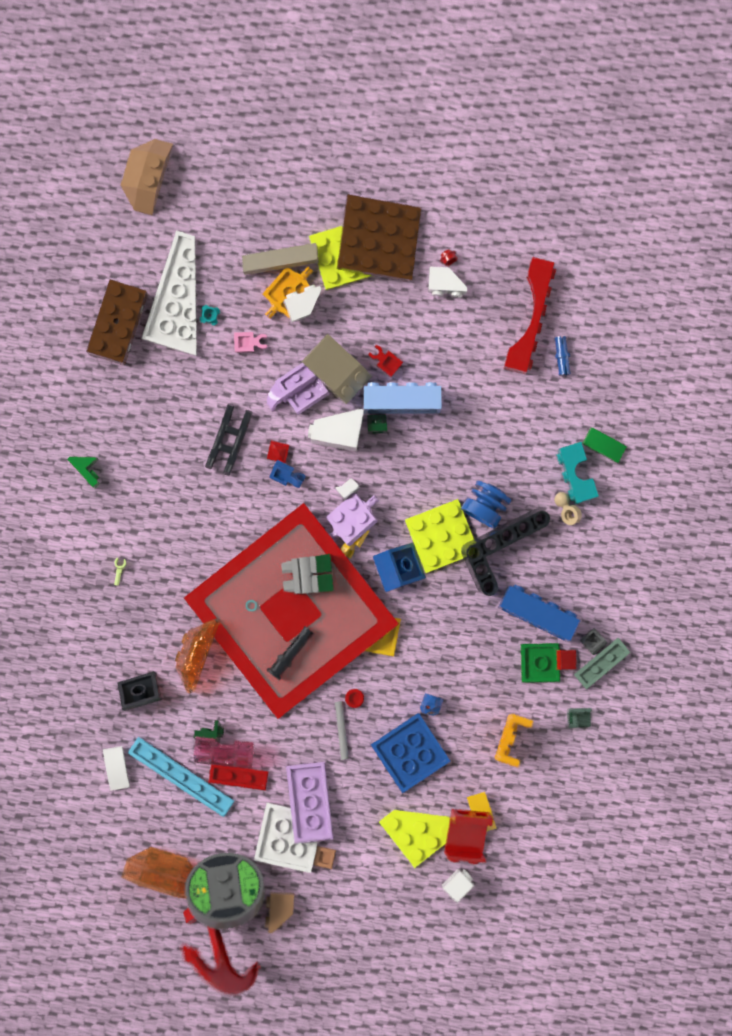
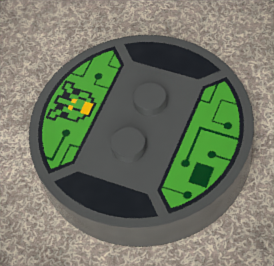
(225, 891)

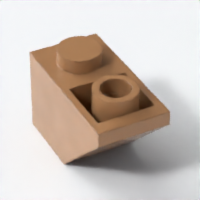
(281, 909)

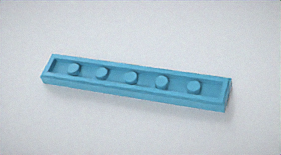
(181, 777)

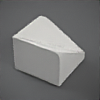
(348, 488)

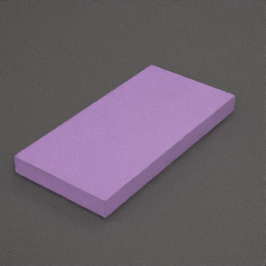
(309, 803)

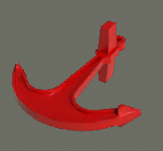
(223, 976)

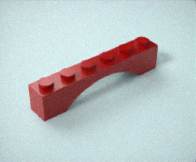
(538, 277)

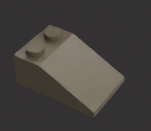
(336, 369)

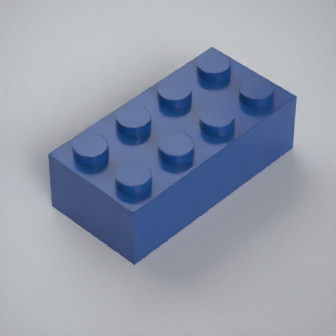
(539, 614)

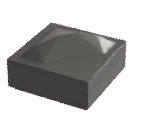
(593, 641)

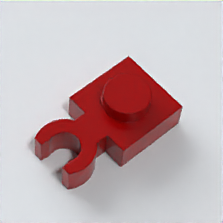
(387, 362)

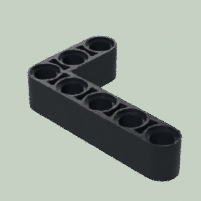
(499, 543)

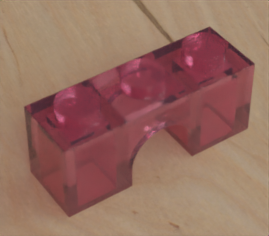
(235, 755)

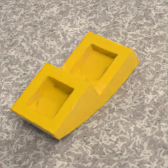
(480, 803)

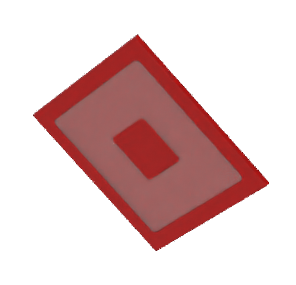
(263, 619)

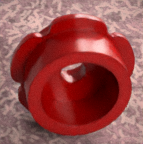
(448, 255)

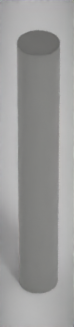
(341, 730)

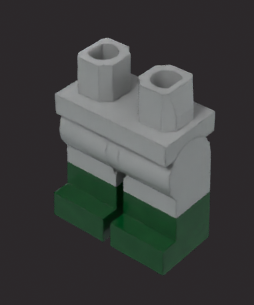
(303, 578)

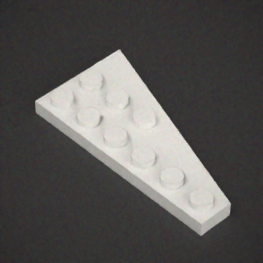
(174, 306)

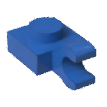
(284, 473)

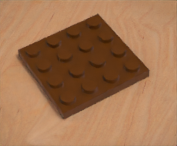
(379, 238)

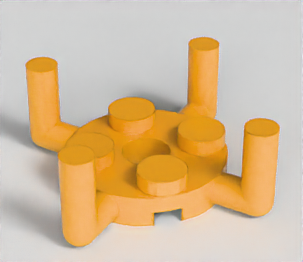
(508, 739)

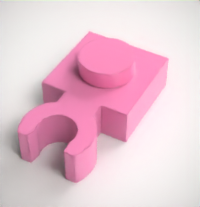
(246, 342)

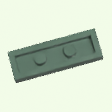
(602, 663)

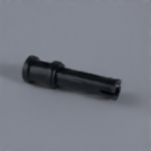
(285, 660)

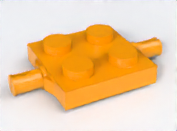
(284, 284)

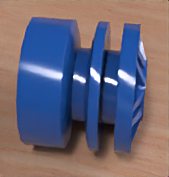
(486, 504)

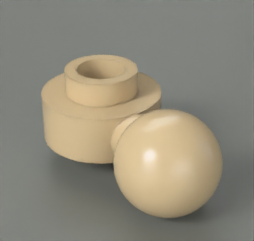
(562, 500)

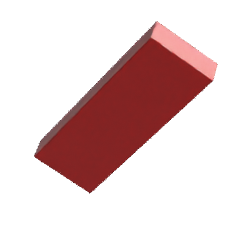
(238, 777)

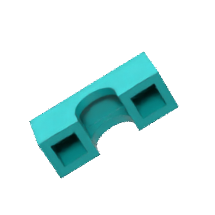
(580, 489)

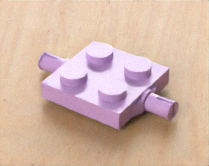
(352, 518)

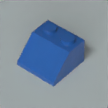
(399, 567)

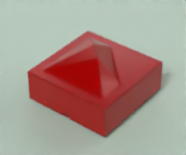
(278, 451)

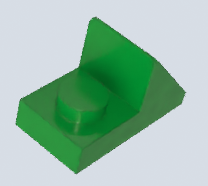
(82, 465)

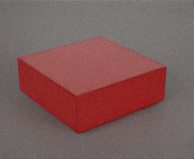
(566, 659)

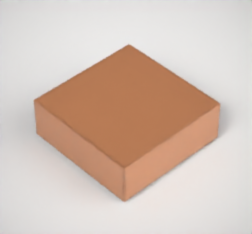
(324, 857)

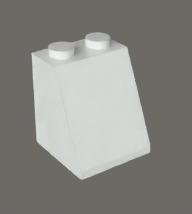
(338, 430)

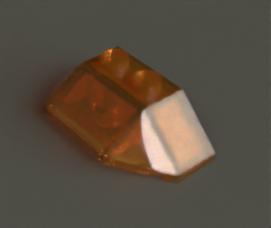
(194, 653)
(158, 871)

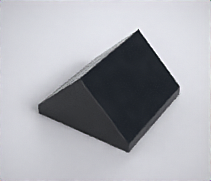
(139, 691)

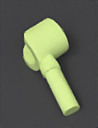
(119, 571)

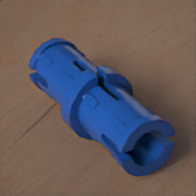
(562, 355)

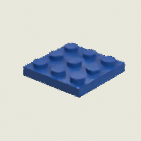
(410, 752)

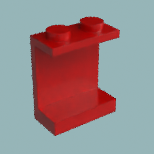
(467, 836)

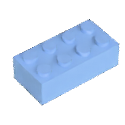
(402, 399)

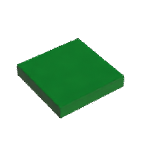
(539, 662)

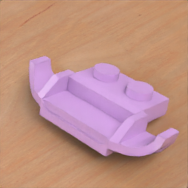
(299, 388)

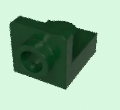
(377, 424)
(217, 733)

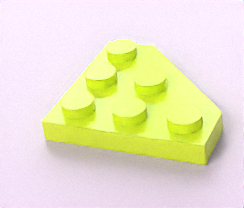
(416, 833)

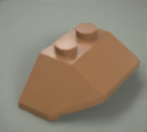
(145, 174)

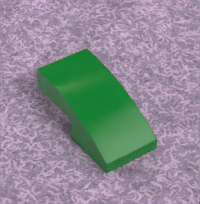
(604, 445)

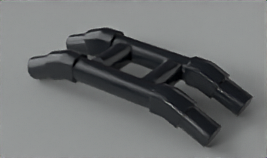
(225, 428)

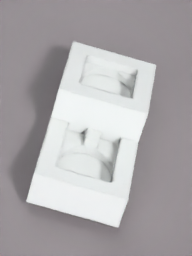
(116, 768)

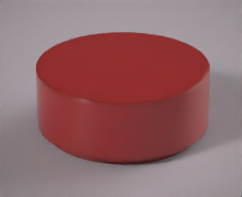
(354, 698)

